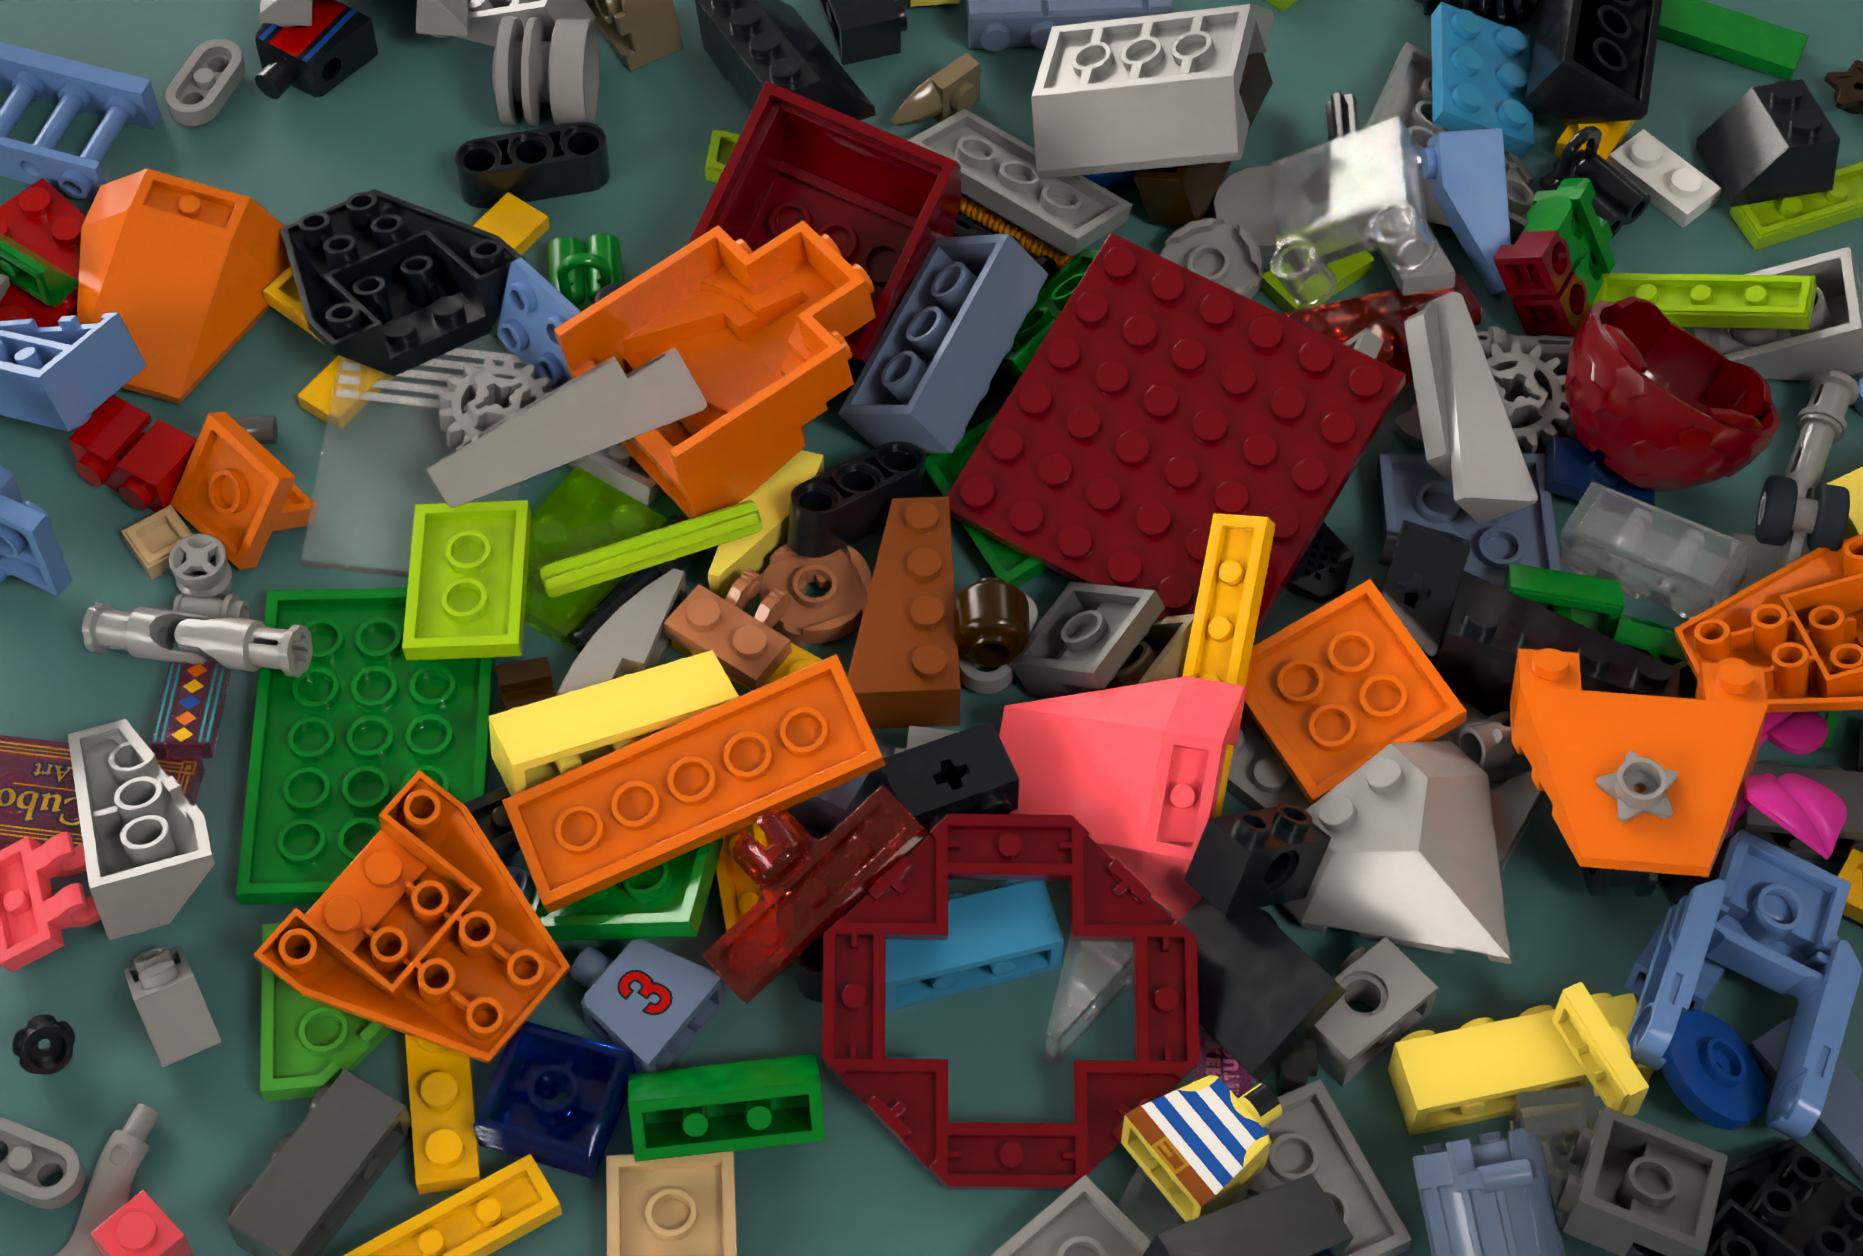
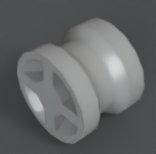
(205, 555)

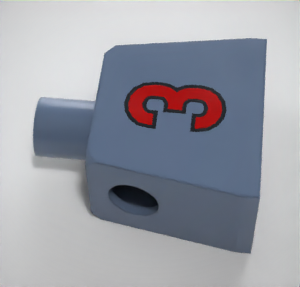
(647, 1001)

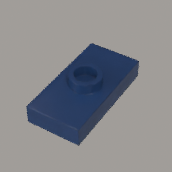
(1573, 468)

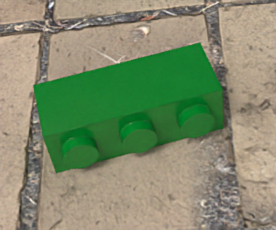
(725, 1107)

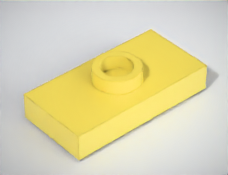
(1600, 1050)

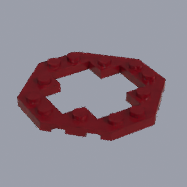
(913, 1093)

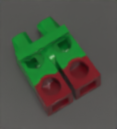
(1557, 260)

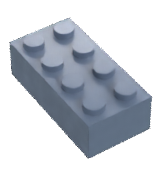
(944, 343)

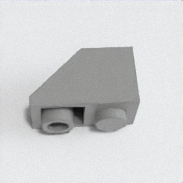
(171, 1004)

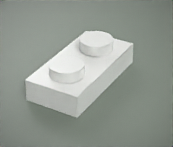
(1670, 180)

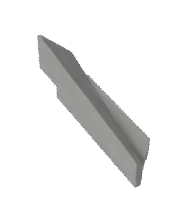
(1463, 413)
(568, 424)

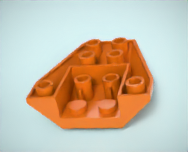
(180, 271)
(1796, 626)
(423, 932)

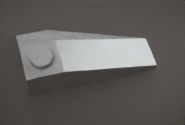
(137, 830)

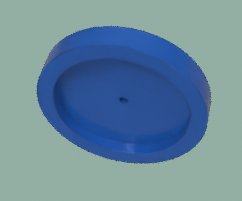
(1714, 1072)

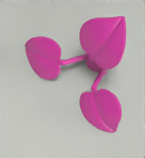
(1792, 800)

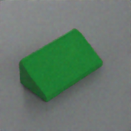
(34, 273)
(1578, 597)

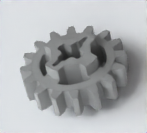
(493, 395)
(1531, 414)

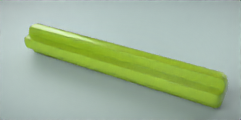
(651, 549)

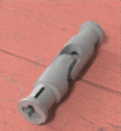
(230, 641)

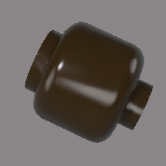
(991, 622)

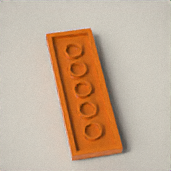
(692, 783)

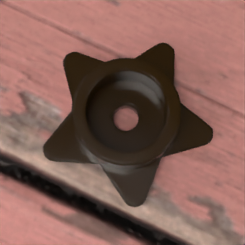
(1844, 83)

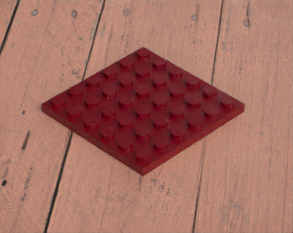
(1157, 413)

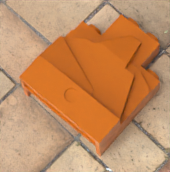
(756, 337)

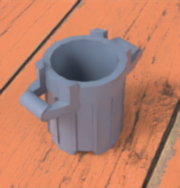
(1488, 1197)

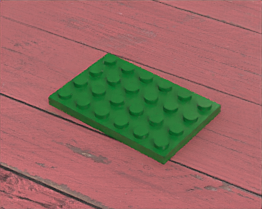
(350, 738)

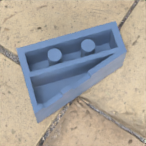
(63, 370)

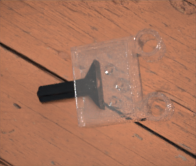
(1348, 199)

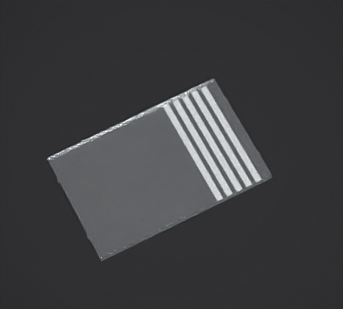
(376, 459)

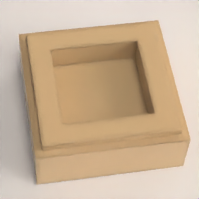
(154, 539)

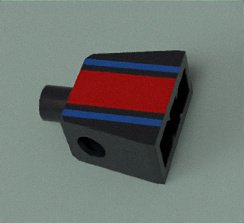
(315, 55)

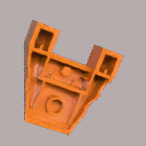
(1586, 734)

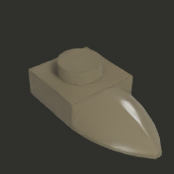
(942, 94)

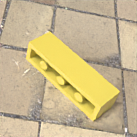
(590, 722)
(1487, 1062)

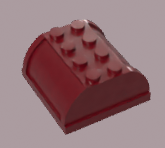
(845, 180)

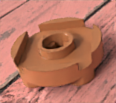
(823, 617)

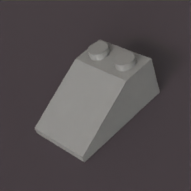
(1834, 330)

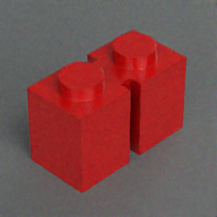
(135, 463)

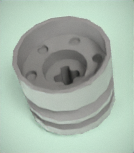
(542, 72)

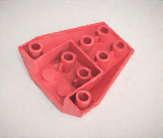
(1132, 769)

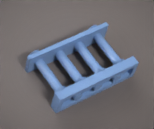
(74, 89)

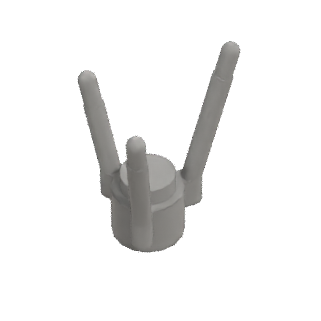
(1489, 746)

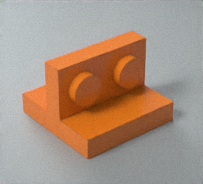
(238, 491)

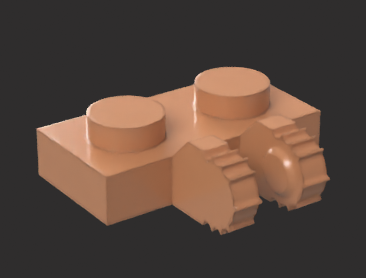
(742, 643)

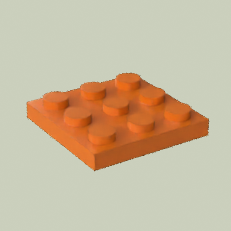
(1345, 689)

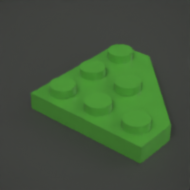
(306, 1040)

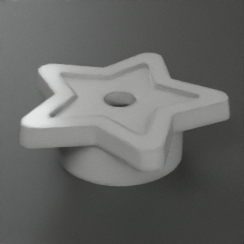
(1641, 772)

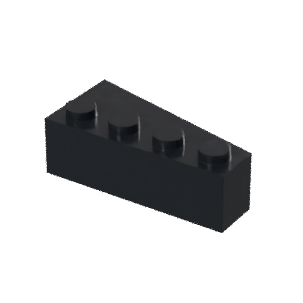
(1492, 623)

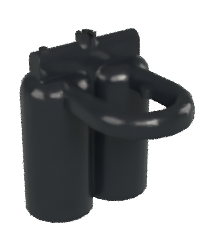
(1616, 195)

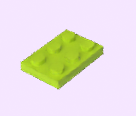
(467, 580)

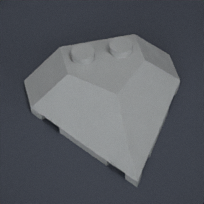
(1411, 854)

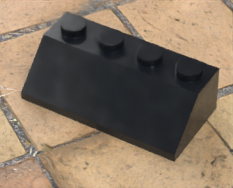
(774, 44)
(1594, 59)

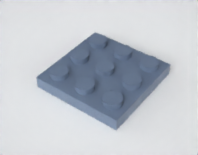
(1421, 495)

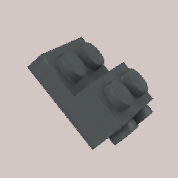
(1085, 638)
(1640, 1188)

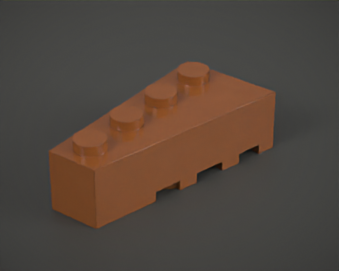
(905, 645)

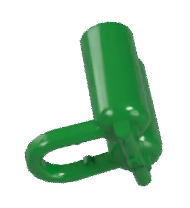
(585, 268)

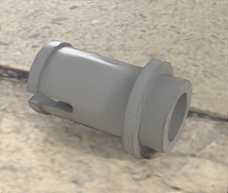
(213, 607)

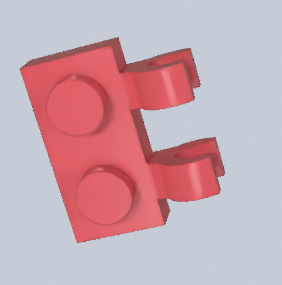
(28, 909)

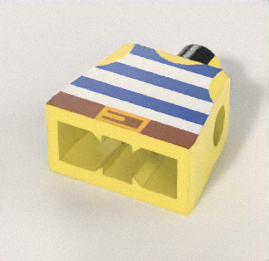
(1202, 1142)

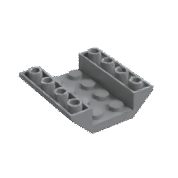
(1145, 91)

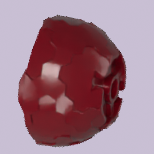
(1663, 399)

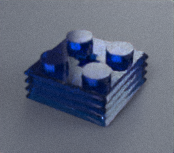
(536, 1068)

